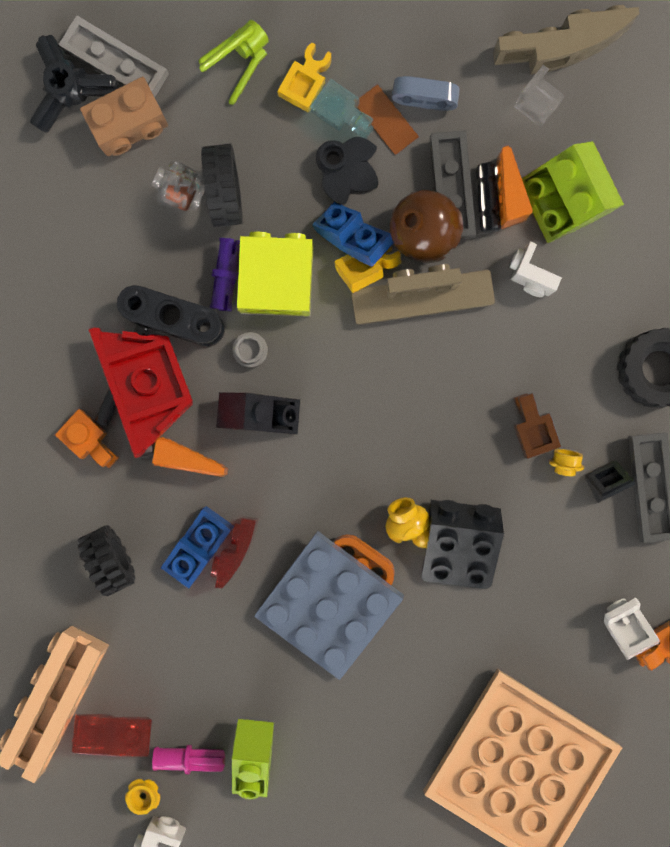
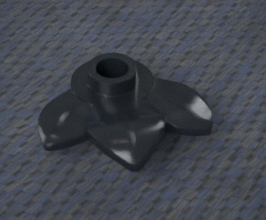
(351, 172)

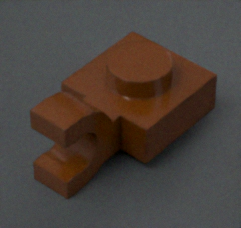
(536, 431)

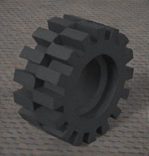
(106, 561)

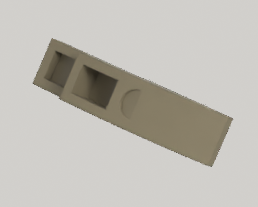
(579, 38)

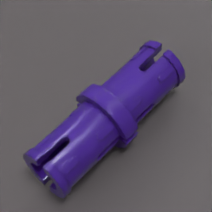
(225, 274)

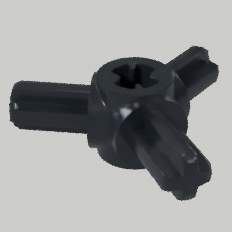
(65, 84)

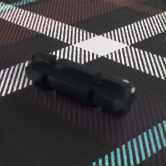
(488, 197)

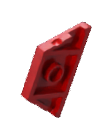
(143, 384)

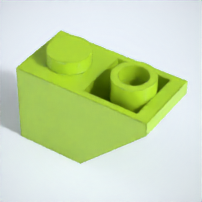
(252, 758)

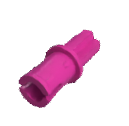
(188, 759)

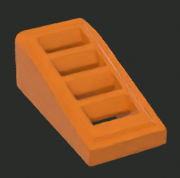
(512, 193)
(176, 456)

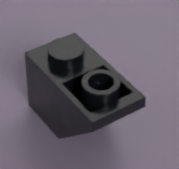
(258, 413)

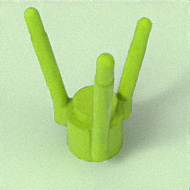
(247, 42)

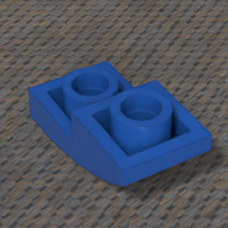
(349, 233)
(197, 547)

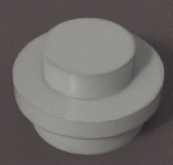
(250, 350)

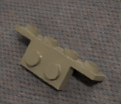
(423, 294)

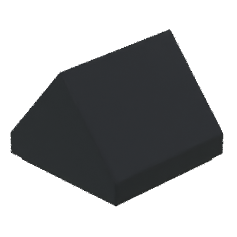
(608, 481)

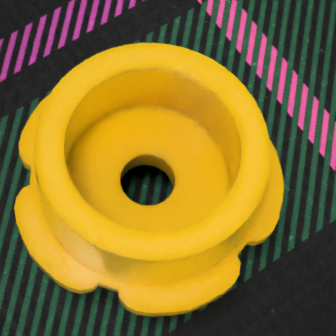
(566, 462)
(136, 803)

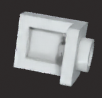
(534, 279)
(629, 627)
(161, 830)

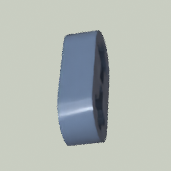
(425, 93)

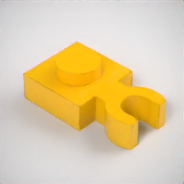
(303, 81)
(359, 275)

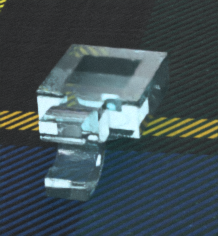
(338, 106)

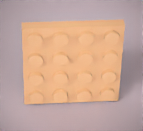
(521, 767)

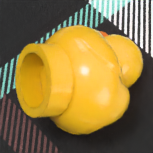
(408, 522)

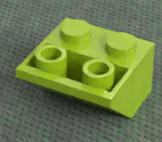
(571, 191)

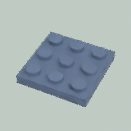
(329, 605)

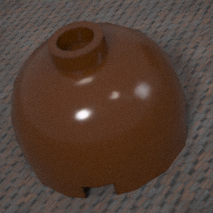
(426, 226)

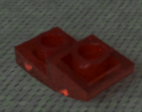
(230, 560)
(111, 735)

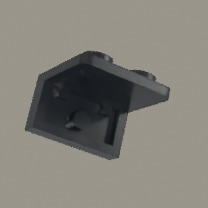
(462, 544)

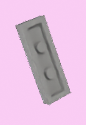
(110, 55)

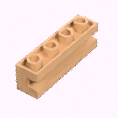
(52, 702)

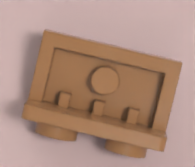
(124, 117)

